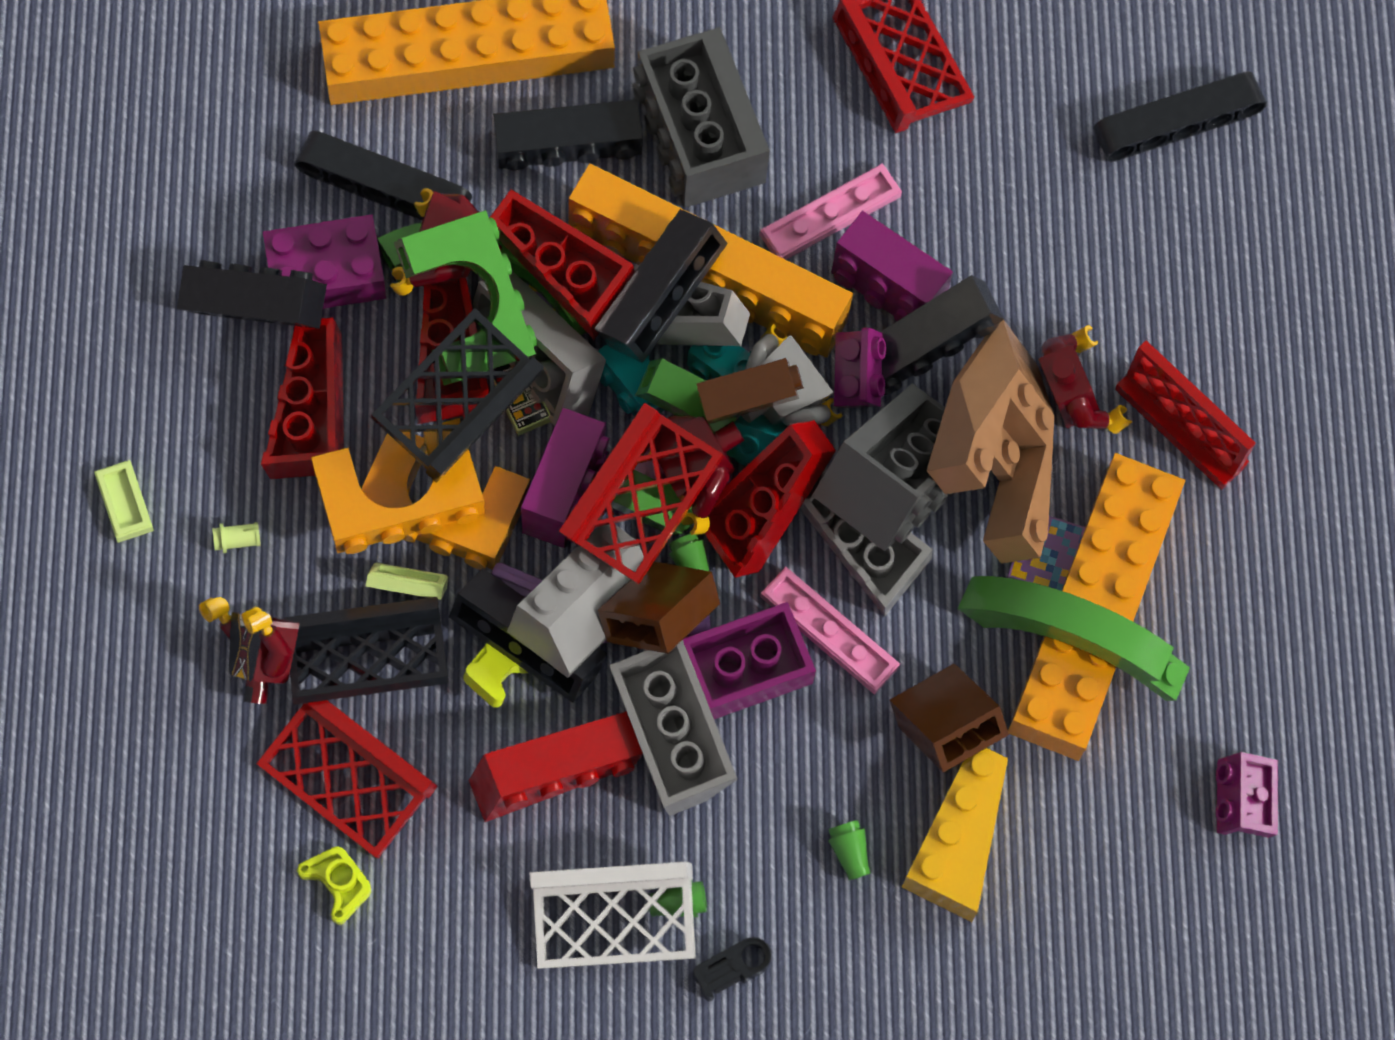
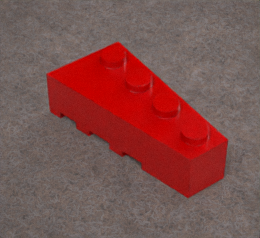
(562, 259)
(443, 310)
(309, 403)
(554, 764)

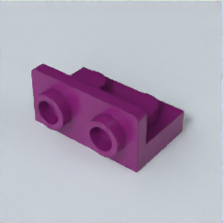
(859, 368)
(1247, 795)

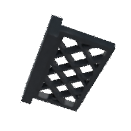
(481, 417)
(364, 628)

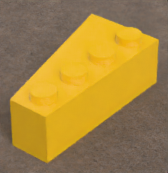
(958, 844)

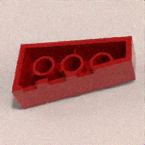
(767, 496)

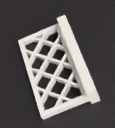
(620, 880)

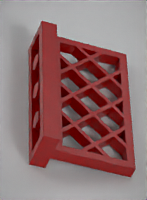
(880, 72)
(1185, 416)
(614, 474)
(371, 750)

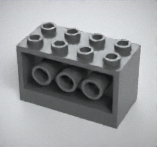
(700, 117)
(881, 472)

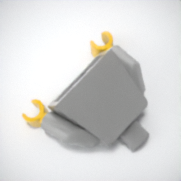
(815, 391)

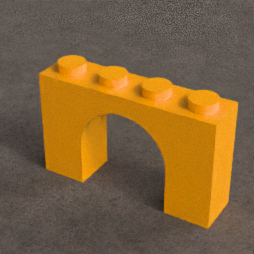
(361, 522)
(477, 542)

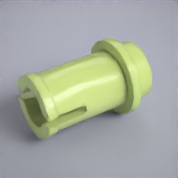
(236, 536)

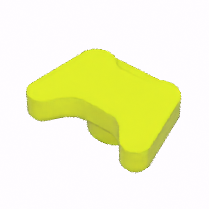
(488, 672)
(341, 879)

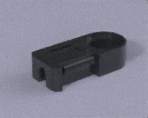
(728, 968)

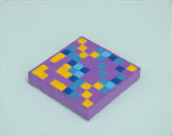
(1055, 558)

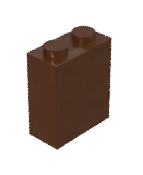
(750, 390)
(660, 608)
(949, 717)

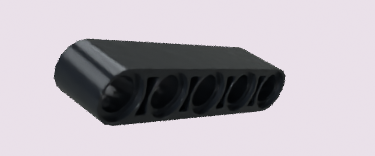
(1179, 116)
(369, 173)

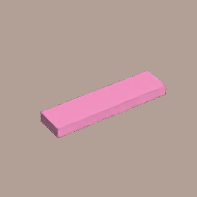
(830, 212)
(832, 631)

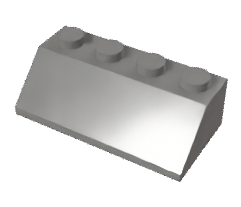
(561, 613)
(674, 727)

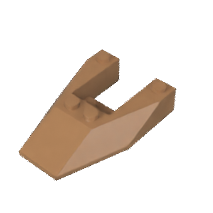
(1002, 424)

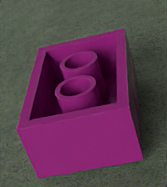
(336, 253)
(887, 268)
(563, 475)
(750, 660)

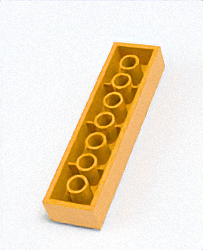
(463, 46)
(767, 285)
(1113, 572)

